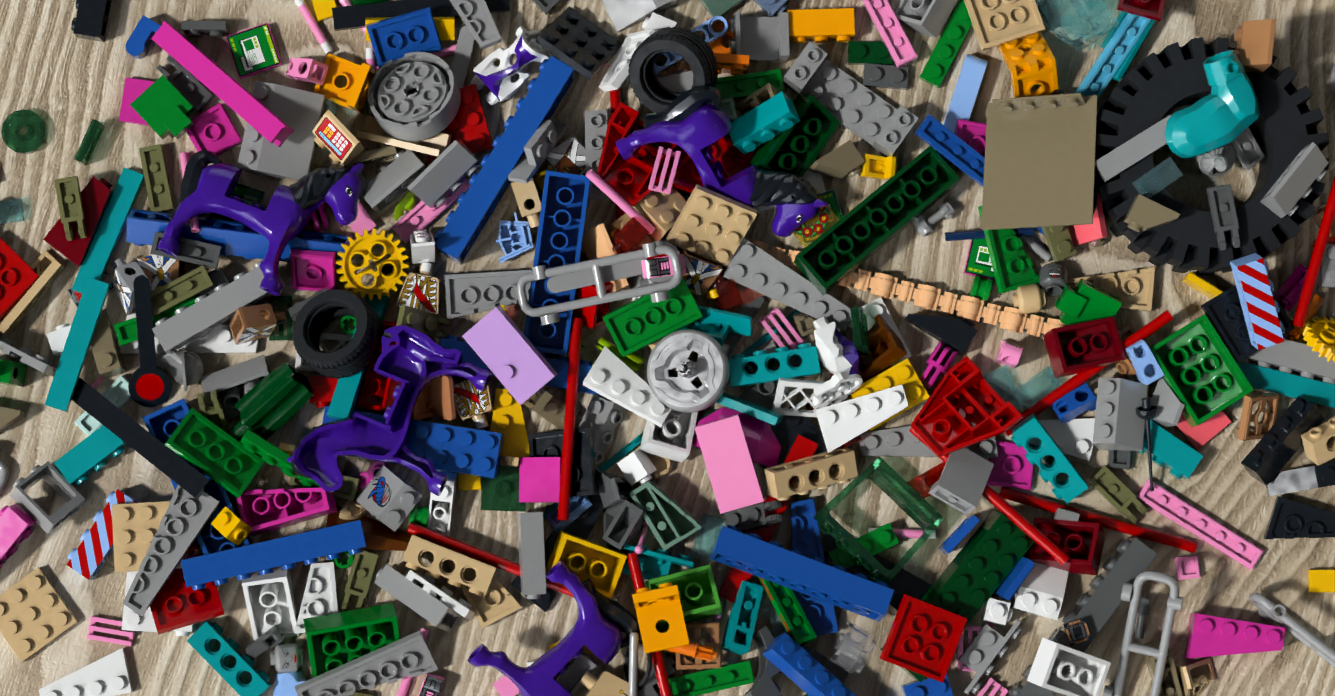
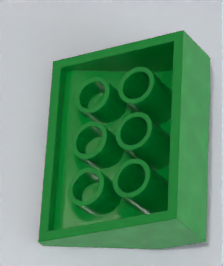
(1200, 370)
(348, 635)

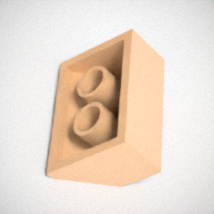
(598, 245)

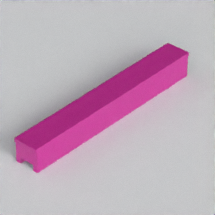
(222, 84)

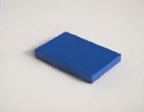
(404, 34)

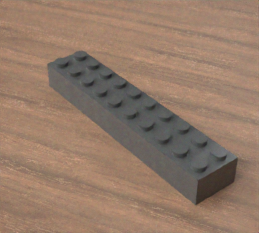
(1098, 603)

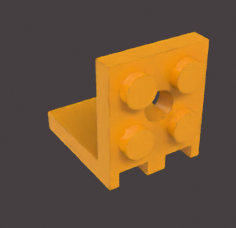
(1030, 67)
(358, 80)
(656, 606)

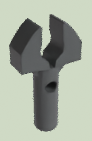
(1143, 610)

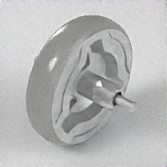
(674, 352)

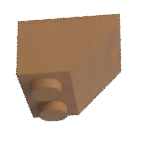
(1255, 44)

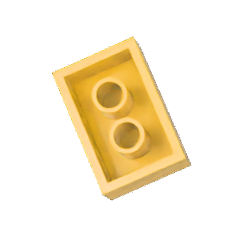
(897, 375)
(588, 561)

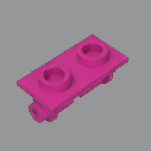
(1291, 290)

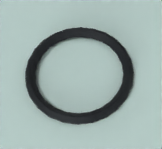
(648, 671)

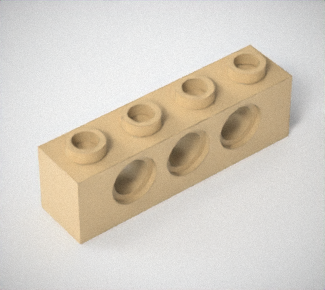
(1320, 442)
(779, 476)
(484, 572)

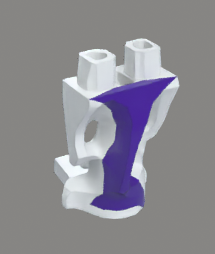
(500, 78)
(838, 357)

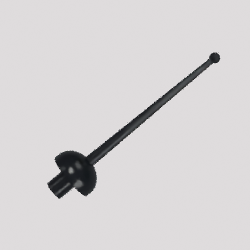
(1148, 412)

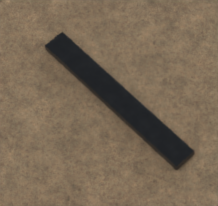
(354, 16)
(140, 439)

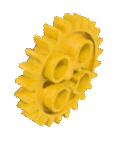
(362, 245)
(1321, 336)

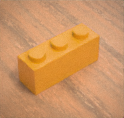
(821, 25)

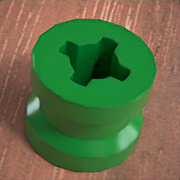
(981, 288)
(419, 516)

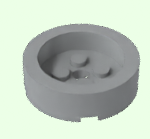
(420, 113)

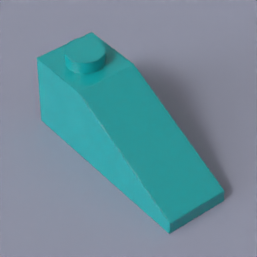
(742, 619)

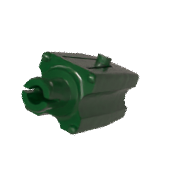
(272, 402)

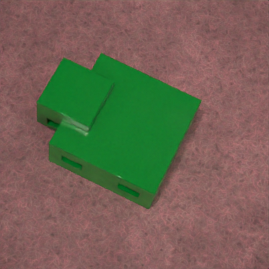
(164, 109)
(1086, 303)

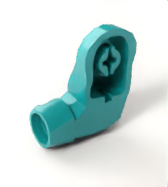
(1218, 116)

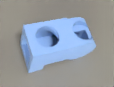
(1144, 362)

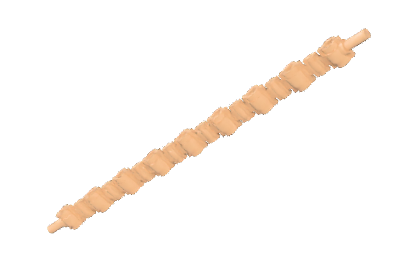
(929, 298)

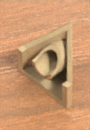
(1196, 676)

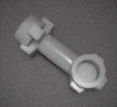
(924, 225)

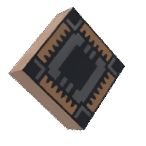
(1077, 631)

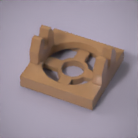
(1269, 416)
(714, 630)

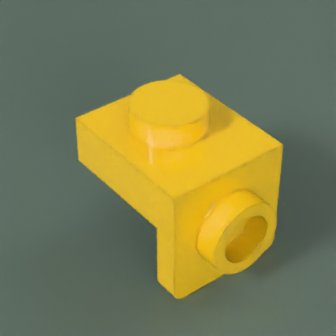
(878, 167)
(231, 526)

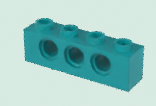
(809, 365)
(1067, 489)
(233, 676)

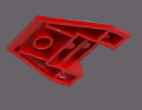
(632, 176)
(963, 411)

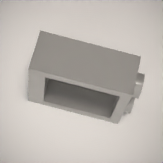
(59, 484)

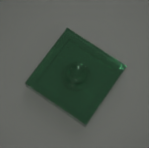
(502, 493)

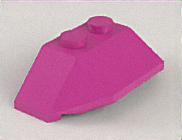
(759, 436)

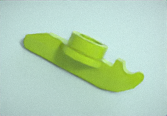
(406, 204)

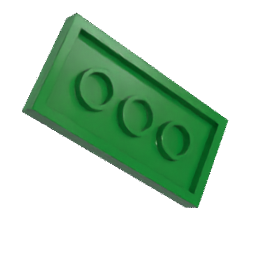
(645, 322)
(214, 452)

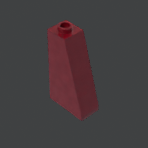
(95, 201)

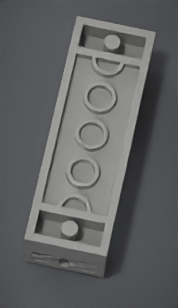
(850, 101)

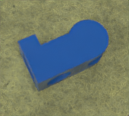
(141, 37)
(1074, 403)

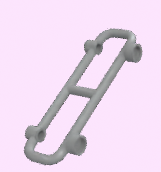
(657, 291)
(1132, 594)
(1268, 610)

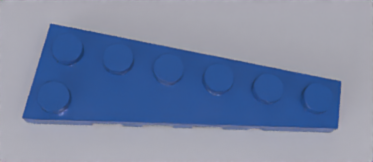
(808, 540)

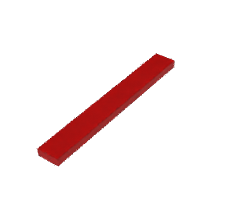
(800, 449)

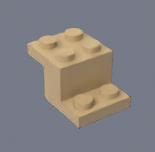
(659, 210)

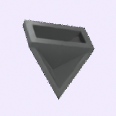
(612, 489)
(622, 524)

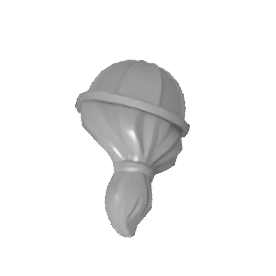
(1217, 160)
(183, 365)

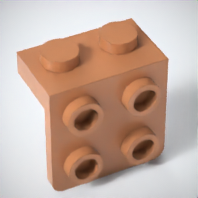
(436, 400)

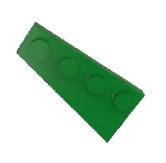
(1009, 259)

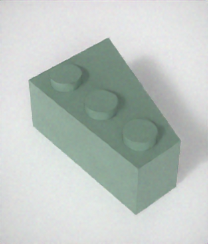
(664, 515)

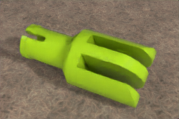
(632, 360)

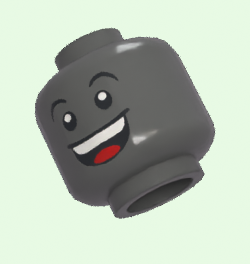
(1053, 278)

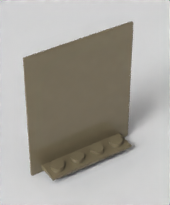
(1039, 161)

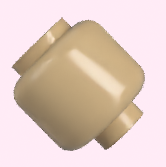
(1029, 298)

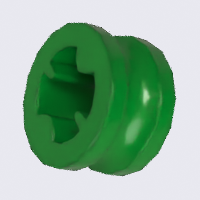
(342, 326)
(349, 561)

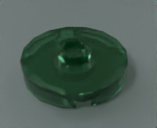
(34, 136)

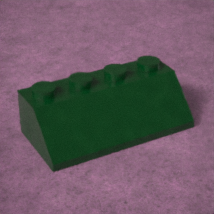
(801, 144)

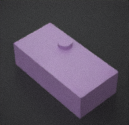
(509, 355)

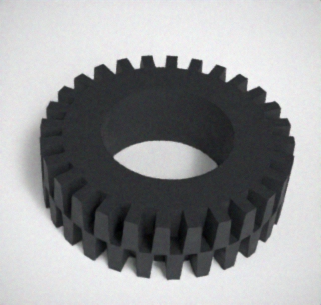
(1282, 131)

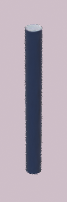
(979, 234)

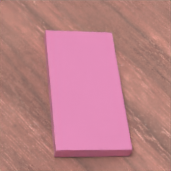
(729, 463)

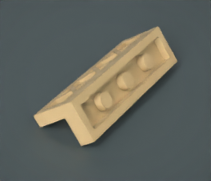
(433, 146)
(33, 295)

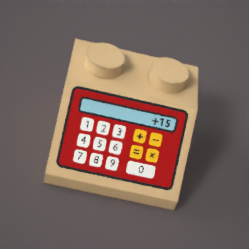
(337, 139)

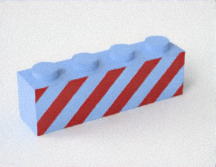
(1257, 301)
(98, 541)

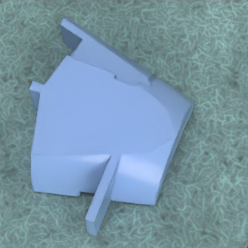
(514, 237)
(286, 683)

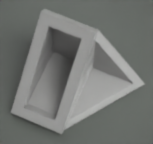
(1168, 405)

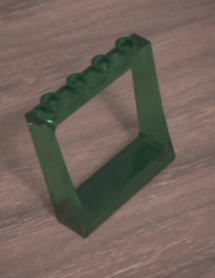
(903, 495)

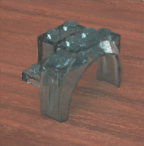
(1070, 20)

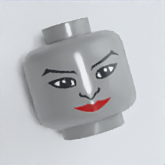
(287, 657)

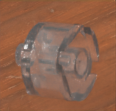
(851, 648)

